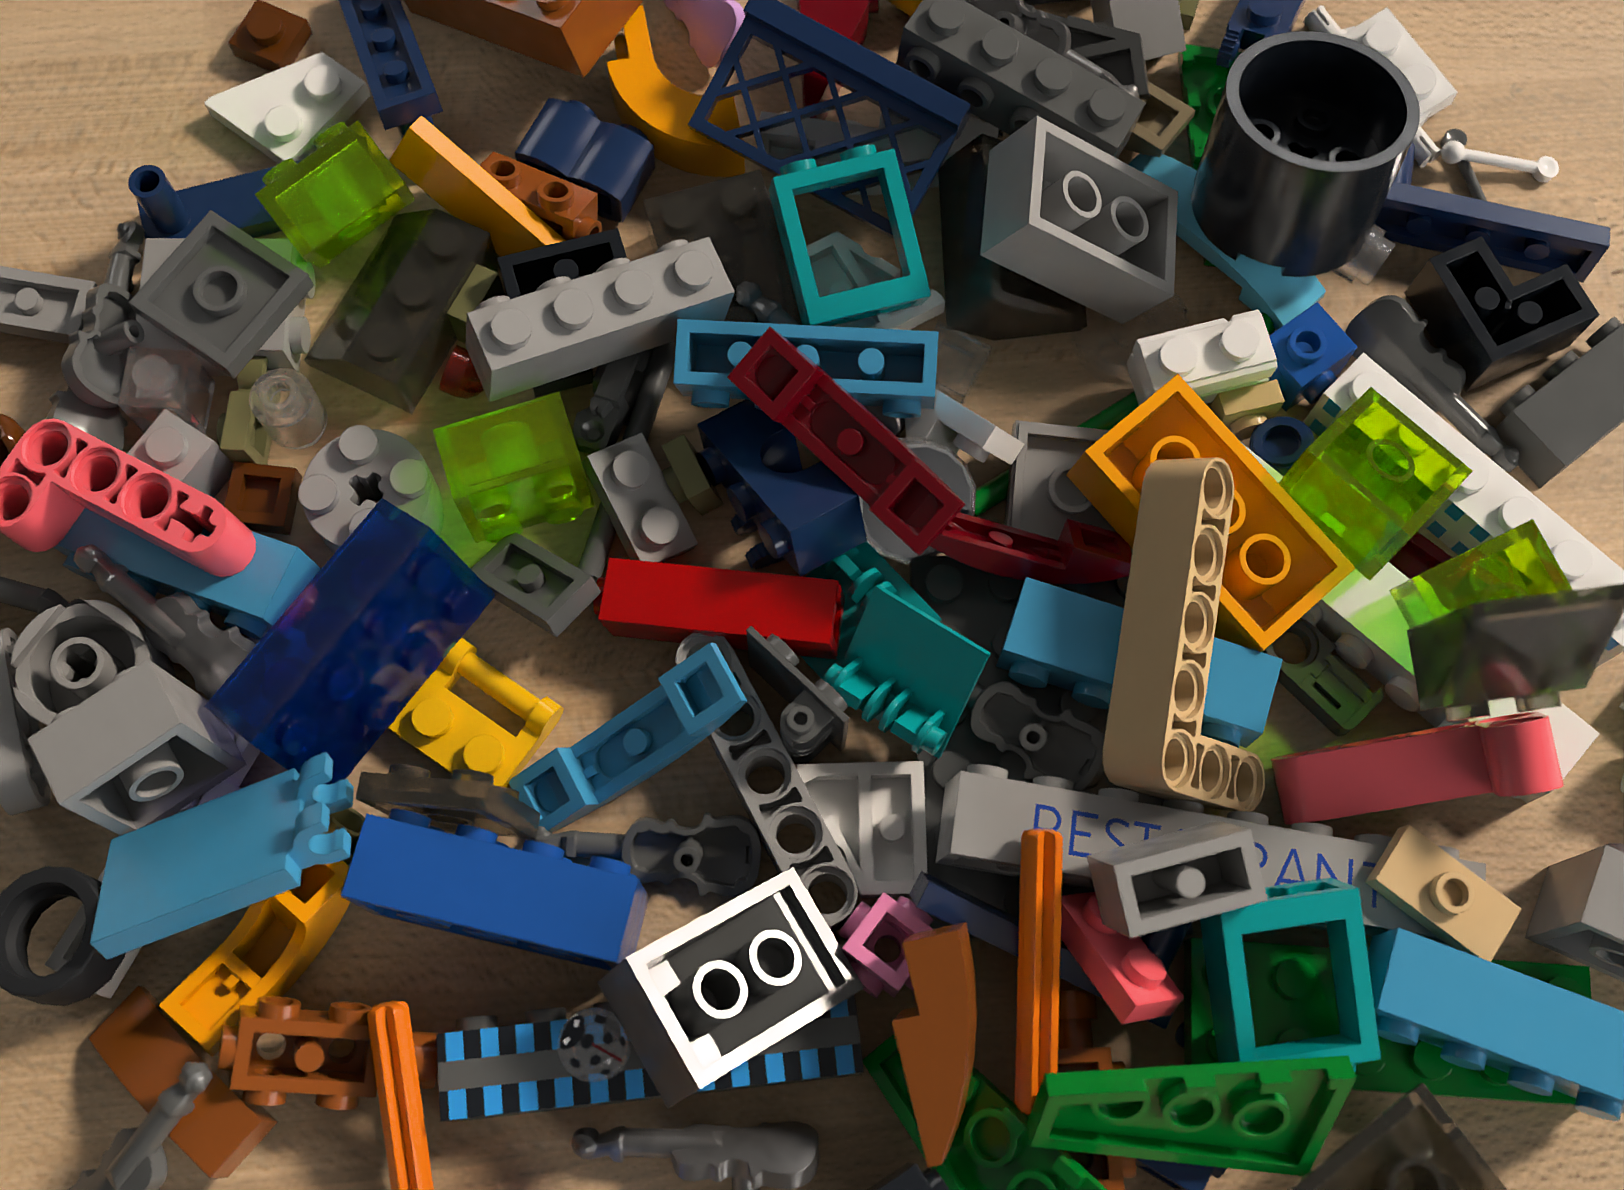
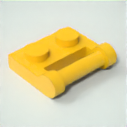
(463, 737)

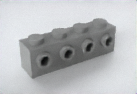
(594, 317)

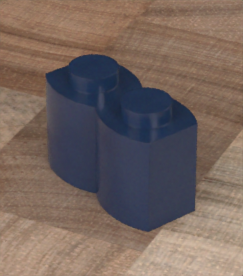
(590, 154)

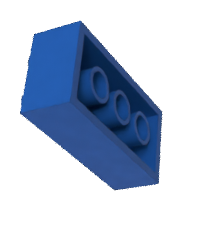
(496, 892)

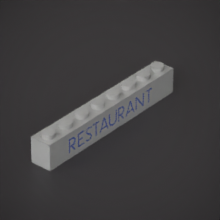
(988, 814)

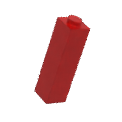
(678, 600)

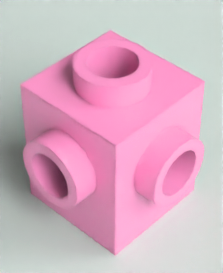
(867, 926)

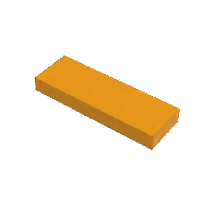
(469, 190)

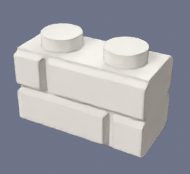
(1206, 355)

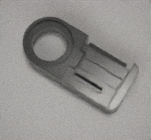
(1326, 682)

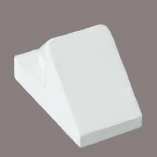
(964, 430)

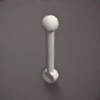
(1542, 170)

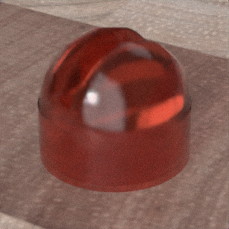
(460, 376)

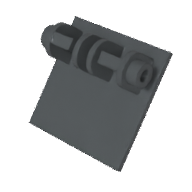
(814, 710)

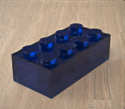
(353, 644)

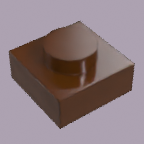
(270, 36)
(263, 496)

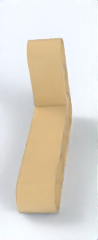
(1168, 645)

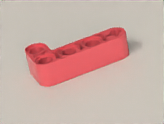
(64, 470)
(1419, 767)

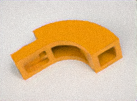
(664, 110)
(260, 955)

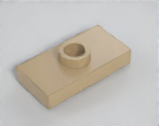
(1443, 894)

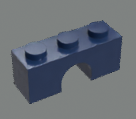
(798, 512)

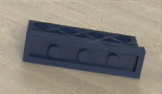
(842, 63)

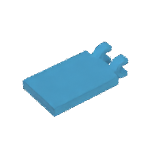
(219, 856)

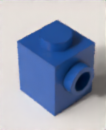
(1309, 355)

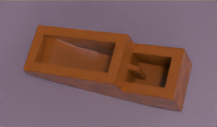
(939, 1033)
(147, 1057)

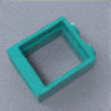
(865, 301)
(1286, 907)

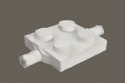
(1393, 41)

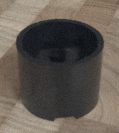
(1303, 151)

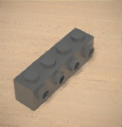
(1013, 76)

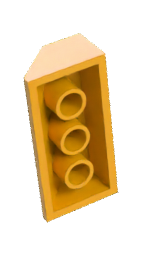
(1274, 552)

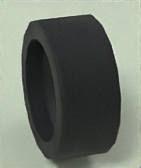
(20, 910)

